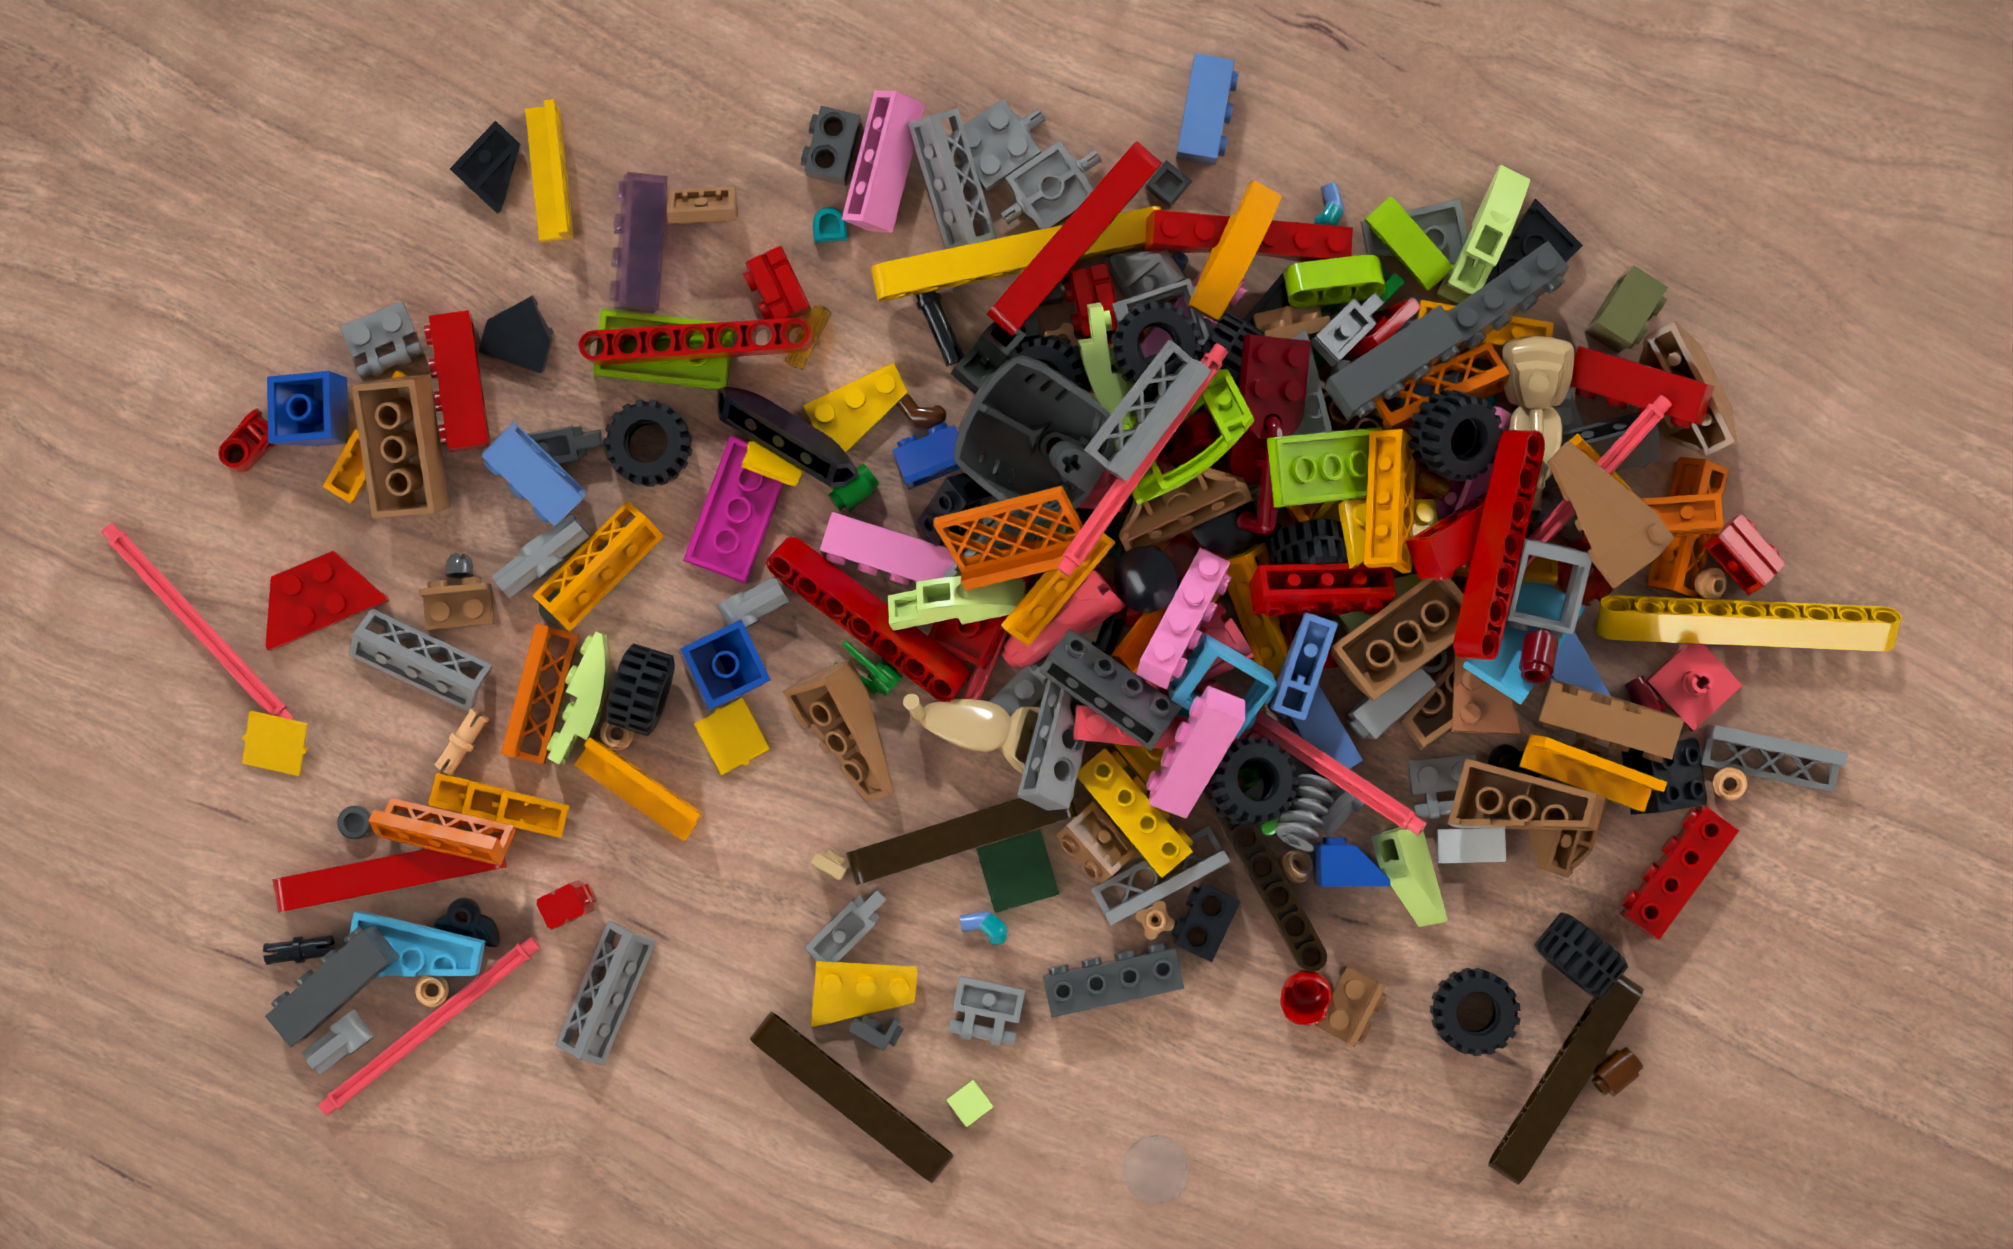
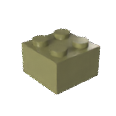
(1626, 309)

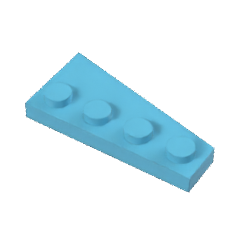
(424, 948)

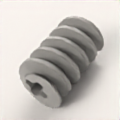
(1303, 812)

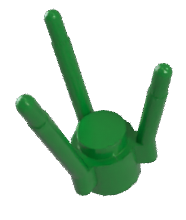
(882, 676)

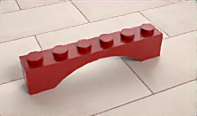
(1284, 239)

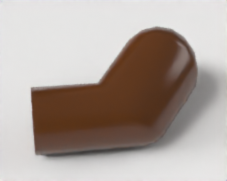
(921, 416)

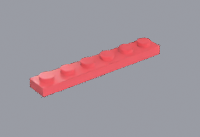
(1093, 727)

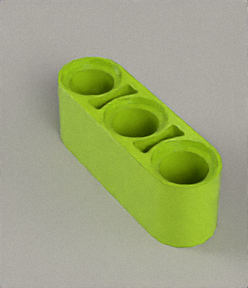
(1408, 243)
(1333, 280)

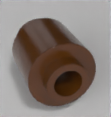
(1616, 1072)

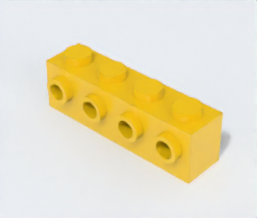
(1130, 810)

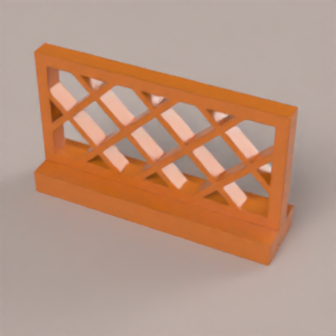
(1024, 556)

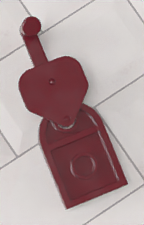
(1274, 384)

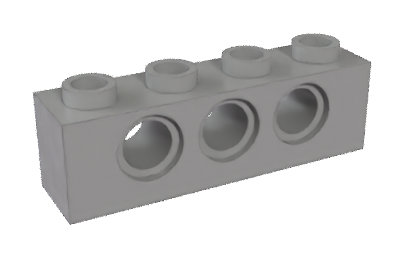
(1053, 752)

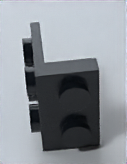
(1683, 777)

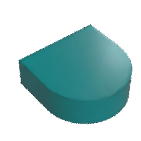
(829, 226)

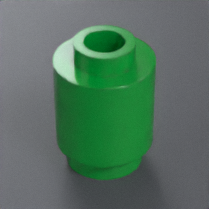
(855, 491)

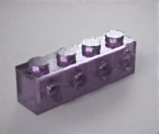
(640, 242)

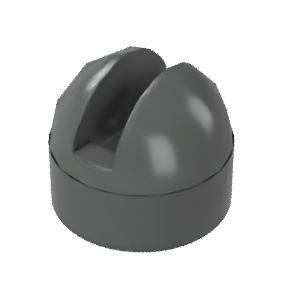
(459, 567)

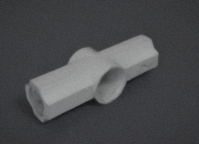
(541, 556)

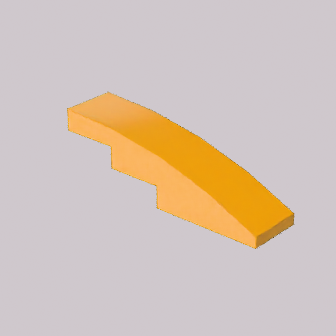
(1235, 251)
(348, 474)
(498, 804)

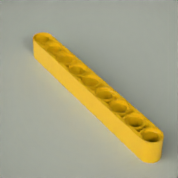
(995, 258)
(1748, 623)

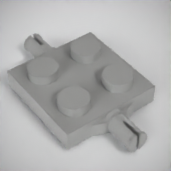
(1000, 142)
(1050, 186)

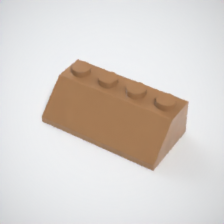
(401, 446)
(1400, 637)

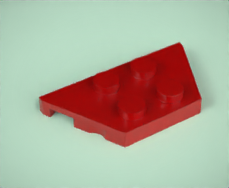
(316, 598)

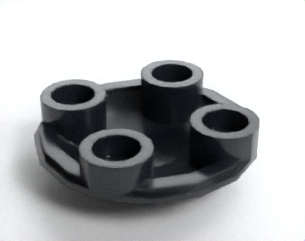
(1222, 532)
(1145, 579)

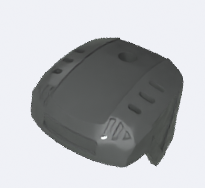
(1015, 423)

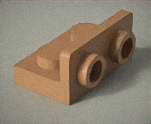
(702, 205)
(1290, 321)
(457, 604)
(1096, 843)
(1352, 1005)

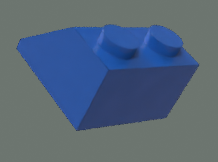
(308, 409)
(927, 457)
(724, 665)
(1344, 865)

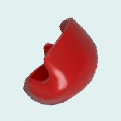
(1306, 998)

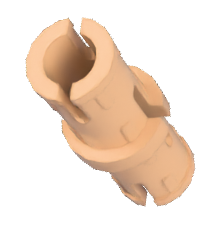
(461, 741)

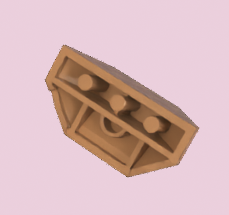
(1679, 353)
(1183, 508)
(1566, 849)

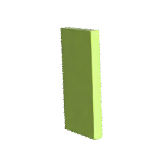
(696, 373)
(1319, 466)

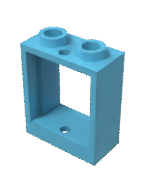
(1199, 662)

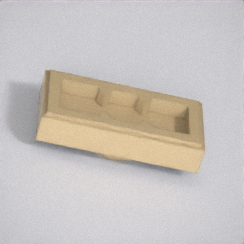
(830, 863)

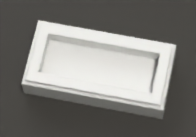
(1470, 845)

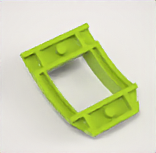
(1232, 420)

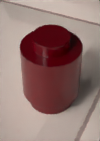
(1538, 656)

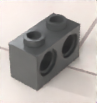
(838, 146)

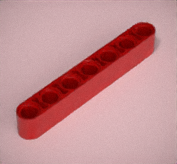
(1074, 238)
(681, 335)
(1499, 544)
(867, 619)
(373, 877)

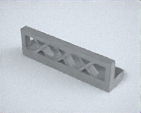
(947, 182)
(1158, 416)
(415, 664)
(1774, 745)
(1163, 888)
(609, 997)

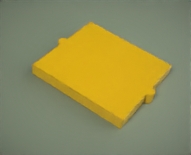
(770, 465)
(732, 736)
(275, 743)

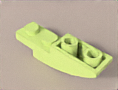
(1489, 231)
(1097, 362)
(947, 599)
(590, 686)

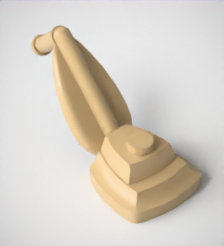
(1538, 381)
(978, 725)

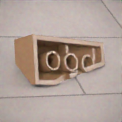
(1616, 522)
(841, 715)

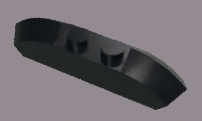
(786, 436)

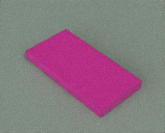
(733, 517)

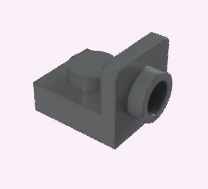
(870, 1031)

